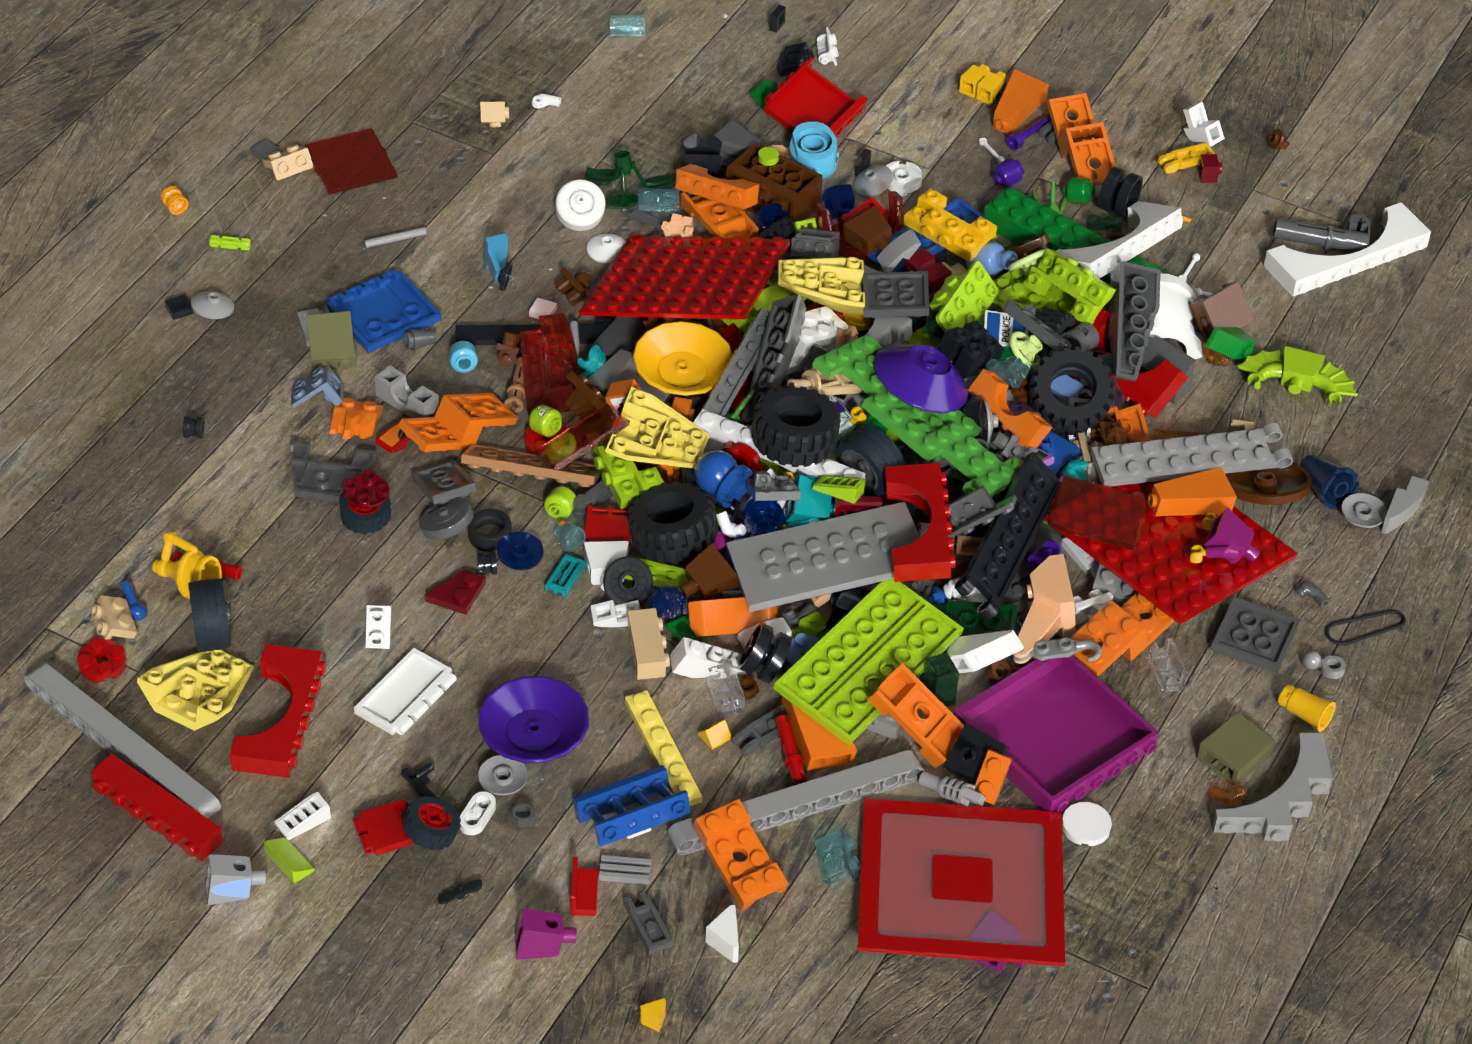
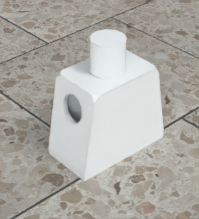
(600, 555)

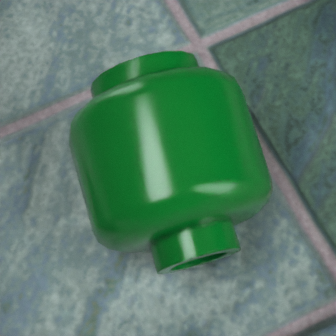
(1079, 190)

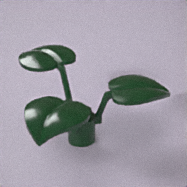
(623, 167)

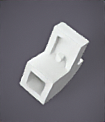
(1199, 128)

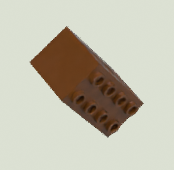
(783, 183)

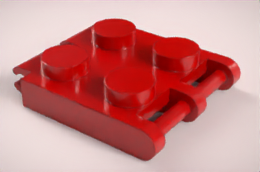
(607, 526)
(382, 828)

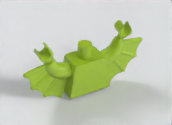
(1299, 372)

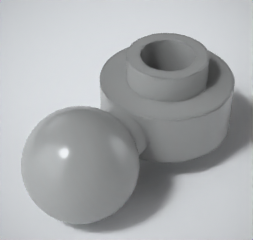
(1331, 666)

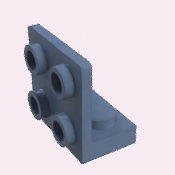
(320, 379)

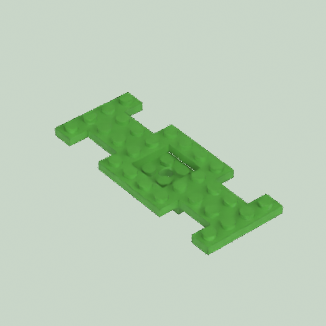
(920, 428)

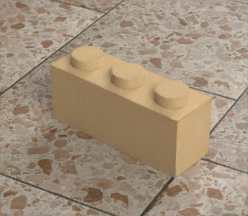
(647, 643)

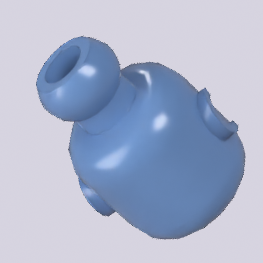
(994, 258)

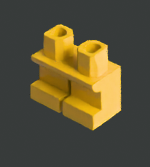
(982, 83)

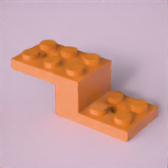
(1082, 137)
(457, 422)
(1121, 632)

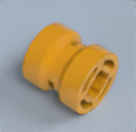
(174, 200)

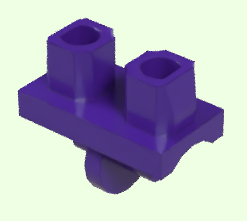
(1048, 548)

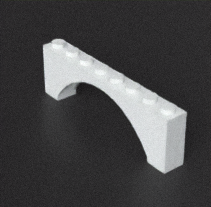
(1151, 225)
(1304, 271)
(725, 430)

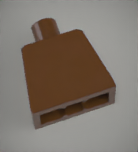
(868, 231)
(709, 575)

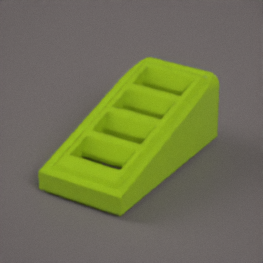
(841, 487)

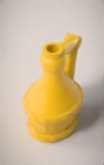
(189, 568)

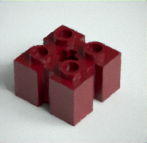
(937, 273)

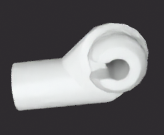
(543, 100)
(729, 528)

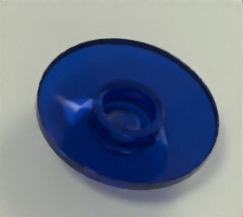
(520, 544)

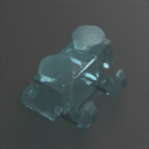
(1010, 370)

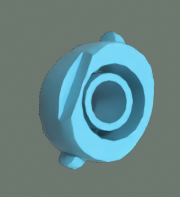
(815, 148)

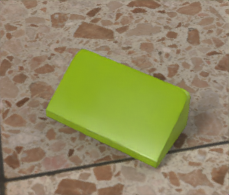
(288, 859)

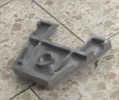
(324, 479)

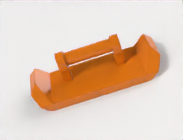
(725, 616)

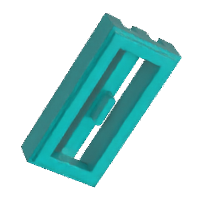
(550, 584)

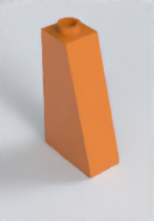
(1019, 100)
(1193, 494)
(817, 744)

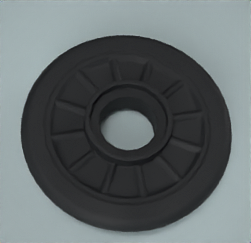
(618, 570)

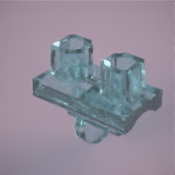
(627, 25)

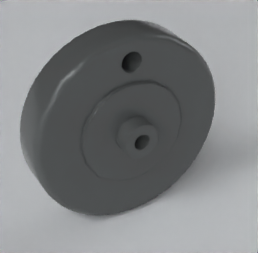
(446, 519)

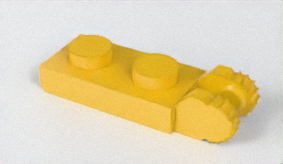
(1183, 157)

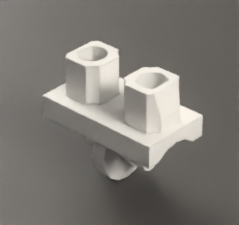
(1088, 608)
(378, 626)

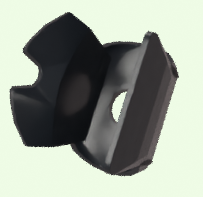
(704, 154)
(843, 603)

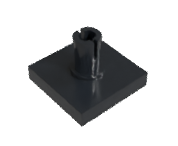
(970, 752)

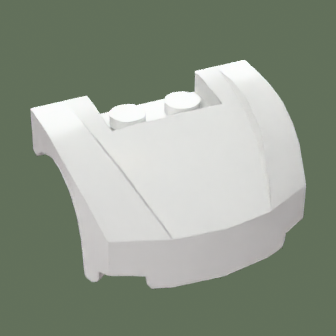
(1176, 314)

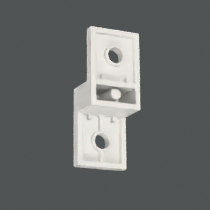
(818, 328)

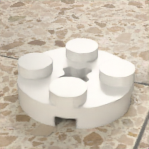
(901, 184)

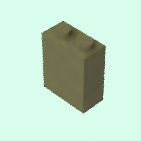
(331, 340)
(1236, 749)

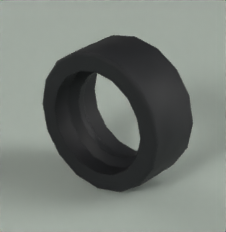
(488, 517)

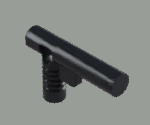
(420, 779)

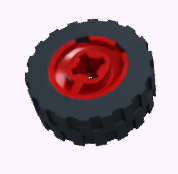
(364, 519)
(431, 823)

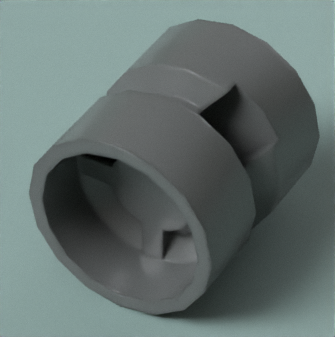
(1082, 336)

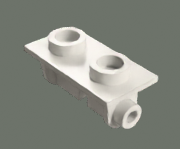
(826, 47)

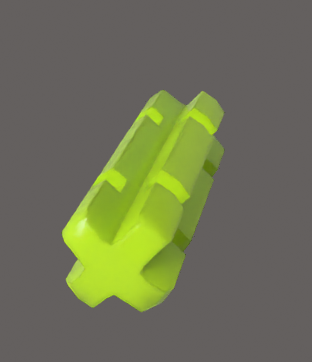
(228, 242)

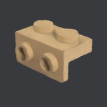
(289, 162)
(113, 618)

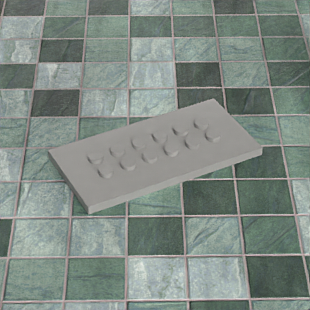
(821, 556)

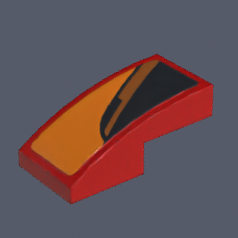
(393, 439)

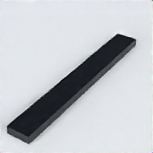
(495, 333)

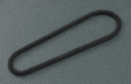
(1361, 618)

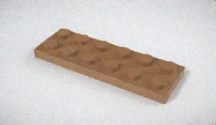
(527, 463)

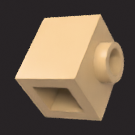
(494, 113)

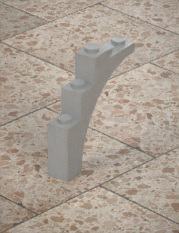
(889, 329)
(1292, 799)

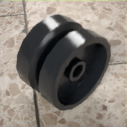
(1119, 191)
(765, 652)

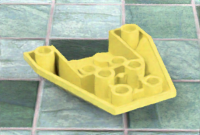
(826, 281)
(657, 434)
(196, 687)

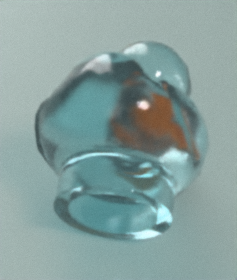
(569, 535)

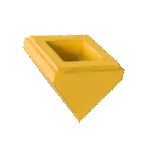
(715, 734)
(653, 1014)

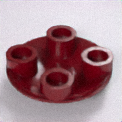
(366, 490)

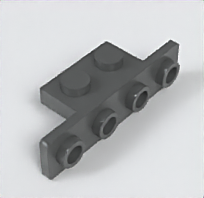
(976, 508)

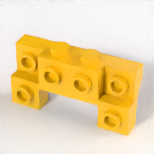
(946, 229)

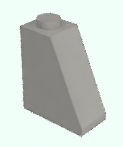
(617, 368)

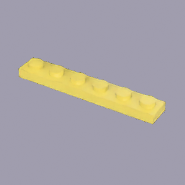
(662, 745)

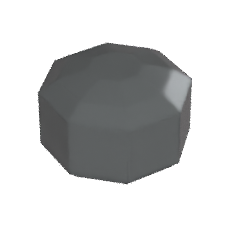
(522, 815)

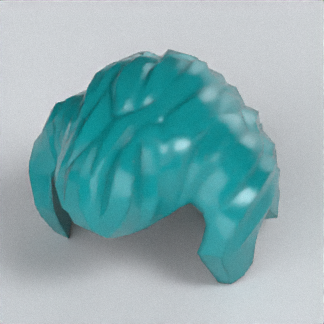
(595, 360)
(1075, 469)

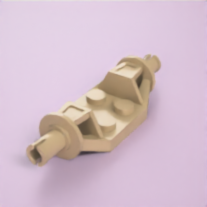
(835, 385)

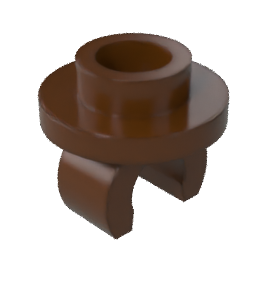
(1277, 140)

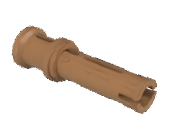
(511, 390)

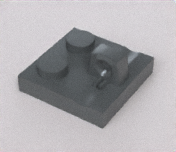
(767, 489)

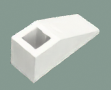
(980, 650)
(695, 658)

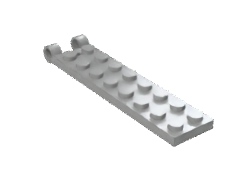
(1189, 455)

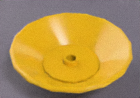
(681, 358)

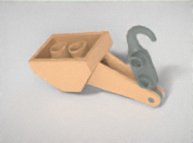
(1051, 614)

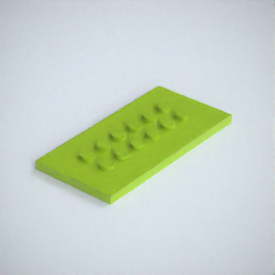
(860, 652)

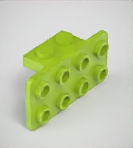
(964, 297)

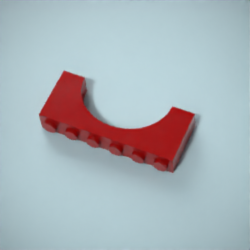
(1151, 388)
(930, 554)
(277, 748)

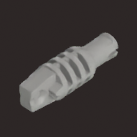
(952, 789)

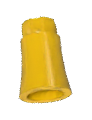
(1307, 706)

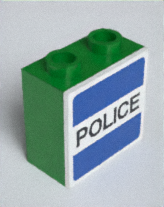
(1001, 326)

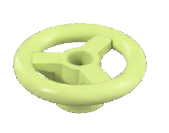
(1027, 262)
(1029, 348)

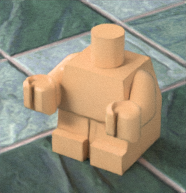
(678, 226)

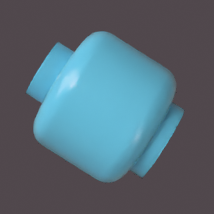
(463, 356)

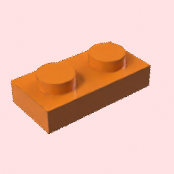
(992, 775)

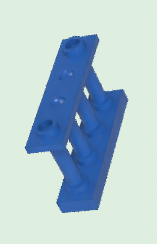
(627, 792)

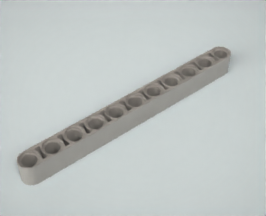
(118, 738)
(813, 796)

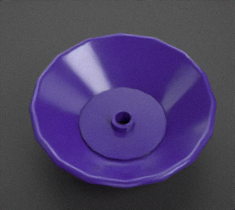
(921, 377)
(533, 719)

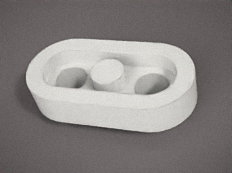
(476, 815)

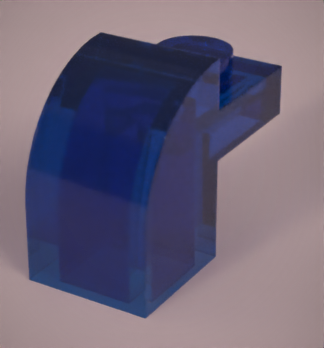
(839, 199)

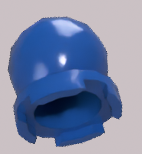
(721, 476)

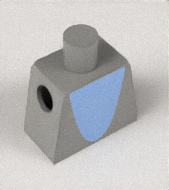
(230, 878)

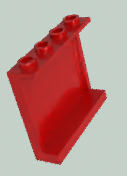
(812, 98)

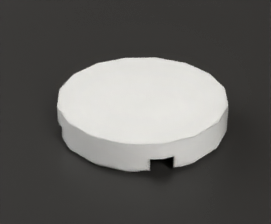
(1086, 823)

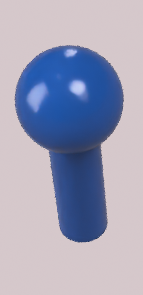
(137, 609)

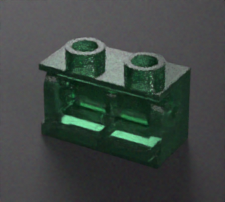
(941, 678)

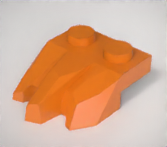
(355, 418)
(1132, 420)

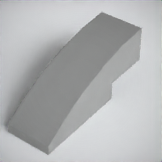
(1405, 503)

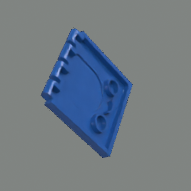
(384, 309)

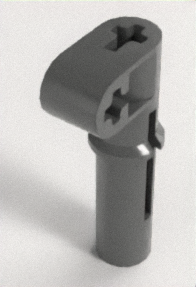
(1352, 239)

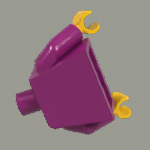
(1227, 539)

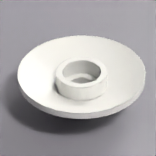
(605, 247)

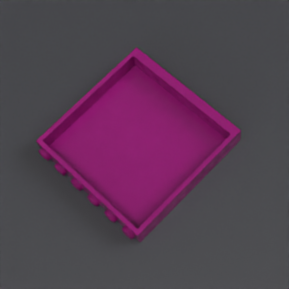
(1060, 730)

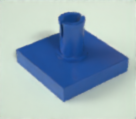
(1061, 450)

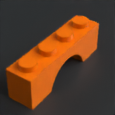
(736, 193)
(1028, 426)

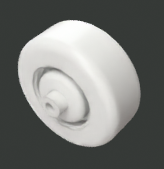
(580, 205)

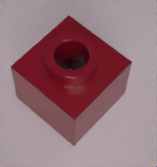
(1209, 168)

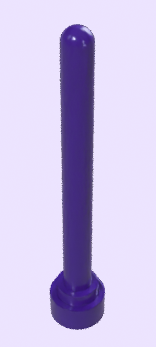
(1017, 140)

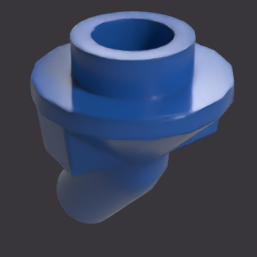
(937, 596)

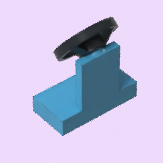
(495, 257)

